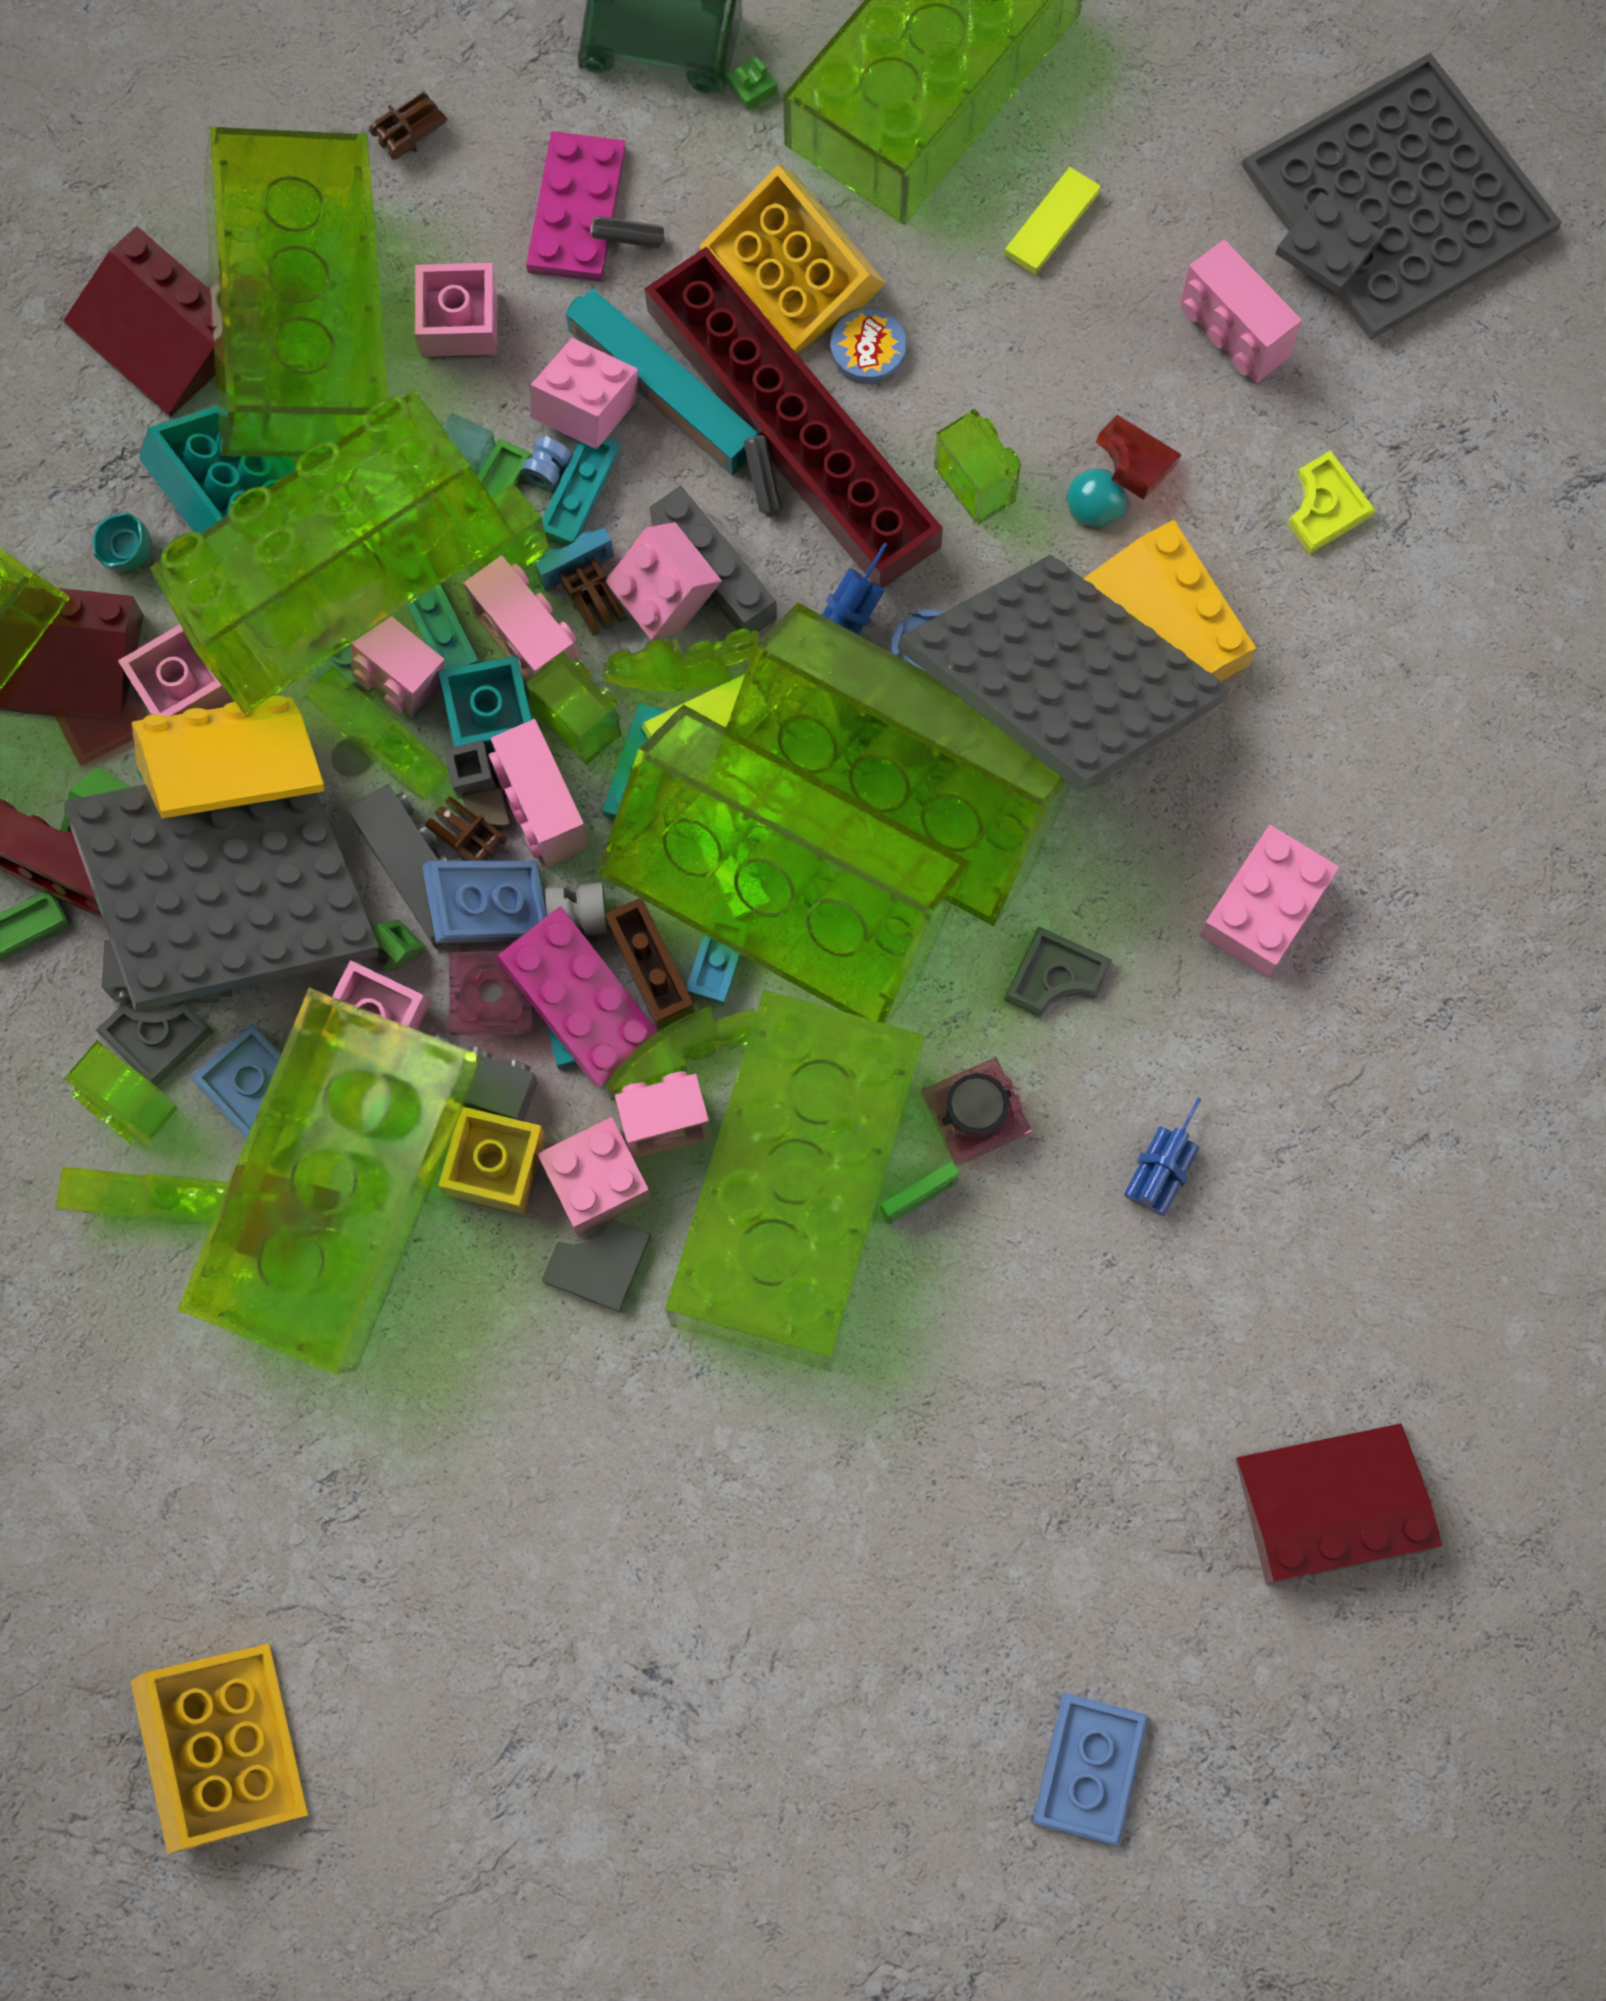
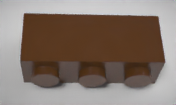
(649, 963)

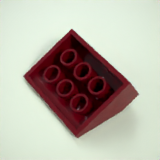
(148, 321)
(78, 657)
(1337, 1503)

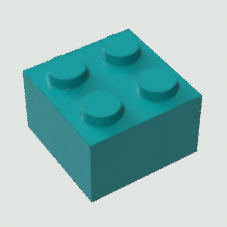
(483, 700)

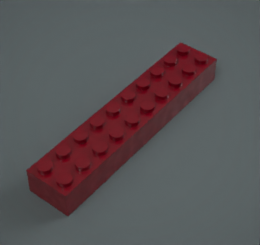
(804, 425)

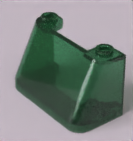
(665, 33)

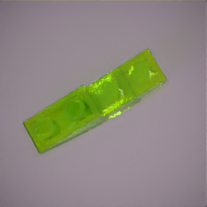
(667, 669)
(377, 735)
(688, 1037)
(140, 1196)

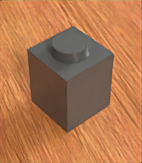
(470, 768)

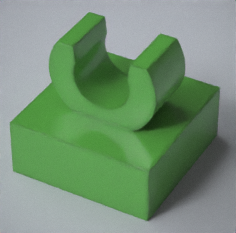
(751, 83)
(397, 942)

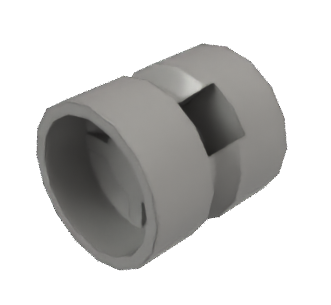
(584, 906)

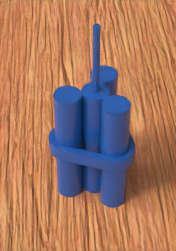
(854, 599)
(1163, 1167)

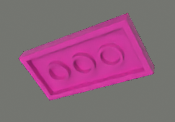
(576, 186)
(576, 995)

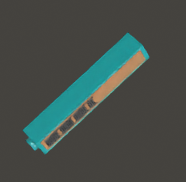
(662, 380)

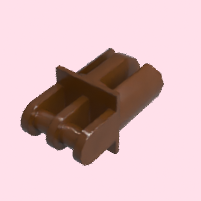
(409, 122)
(591, 593)
(468, 834)

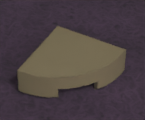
(489, 805)

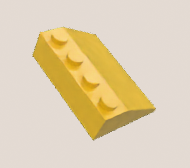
(793, 259)
(1173, 594)
(225, 757)
(218, 1748)

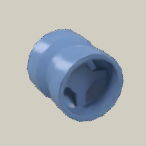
(546, 463)

